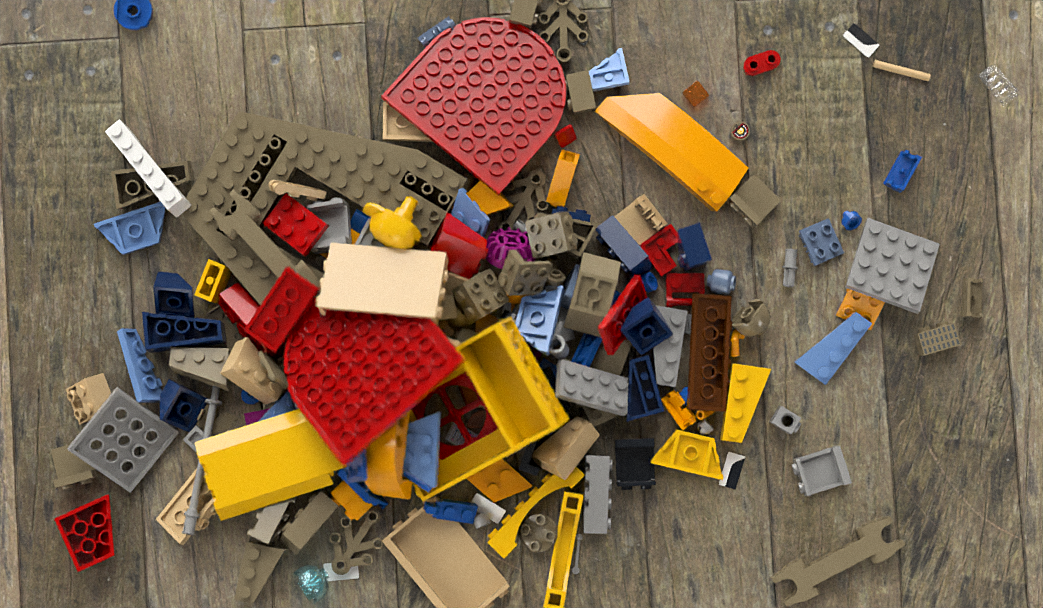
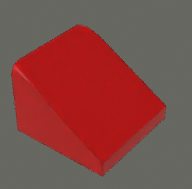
(565, 136)

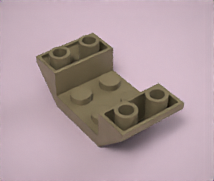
(592, 293)

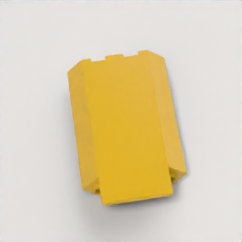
(265, 463)

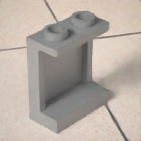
(337, 216)
(821, 471)

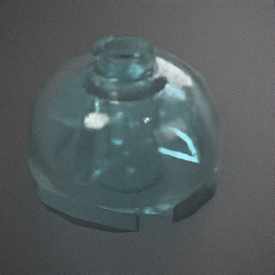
(312, 582)

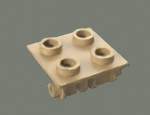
(641, 219)

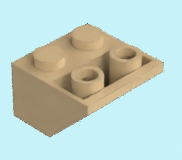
(88, 396)

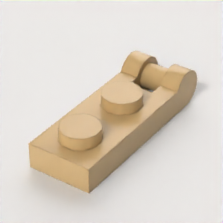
(296, 190)

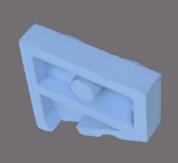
(610, 73)

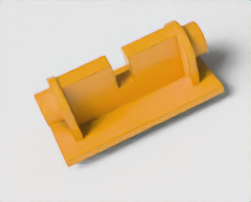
(673, 403)

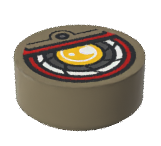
(739, 131)

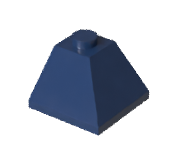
(173, 295)
(645, 326)
(180, 405)

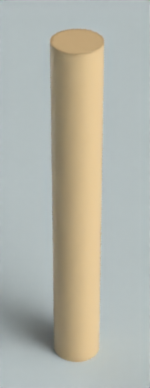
(901, 70)

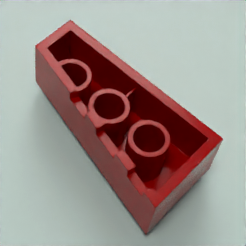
(240, 309)

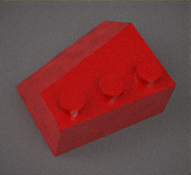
(88, 533)

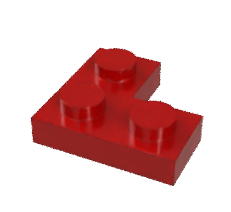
(656, 249)

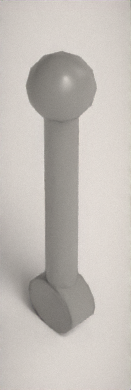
(575, 569)

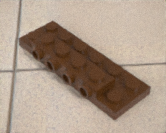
(709, 352)

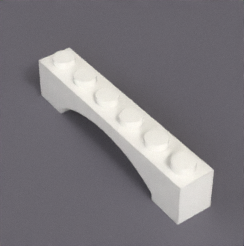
(147, 168)

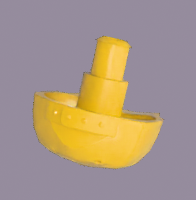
(395, 227)

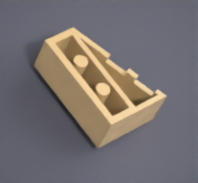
(248, 373)
(566, 447)

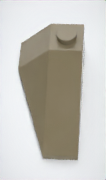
(611, 364)

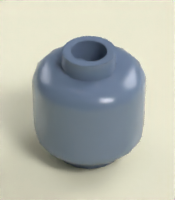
(721, 281)

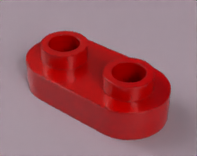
(761, 62)

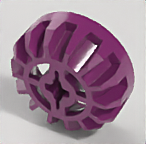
(502, 241)

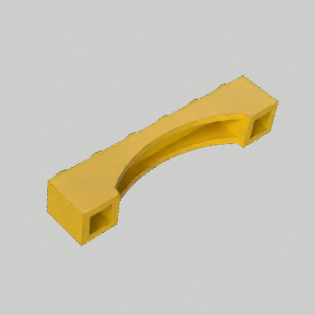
(504, 539)
(563, 550)

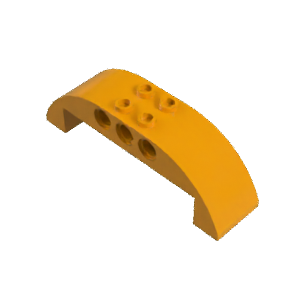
(386, 462)

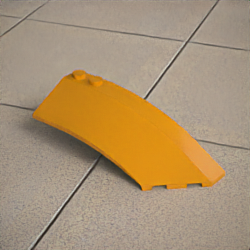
(676, 145)

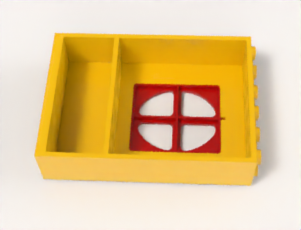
(515, 398)

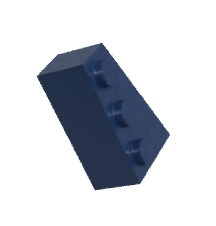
(692, 247)
(642, 389)

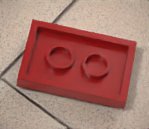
(295, 224)

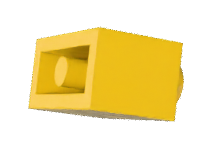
(213, 281)

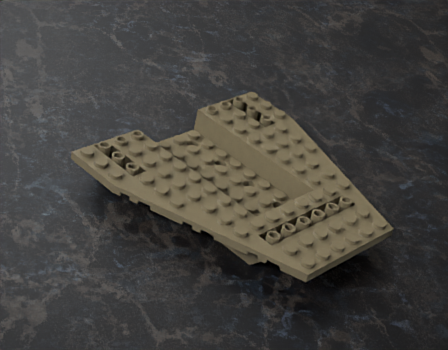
(340, 164)

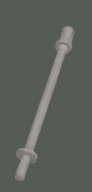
(192, 513)

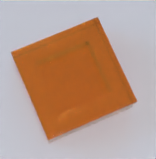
(695, 94)

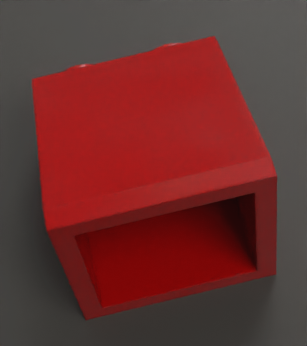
(461, 245)

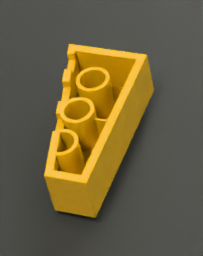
(742, 398)

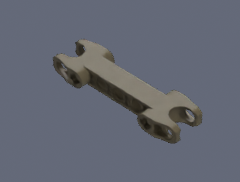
(243, 223)
(866, 545)

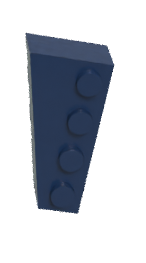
(170, 331)

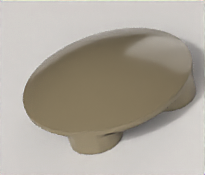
(539, 532)

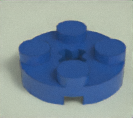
(139, 20)

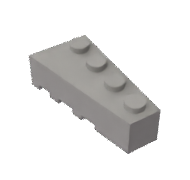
(667, 353)
(596, 494)

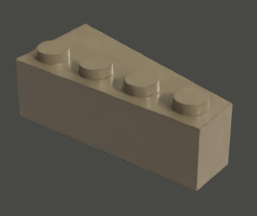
(131, 188)

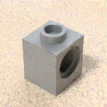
(777, 418)

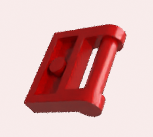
(683, 284)

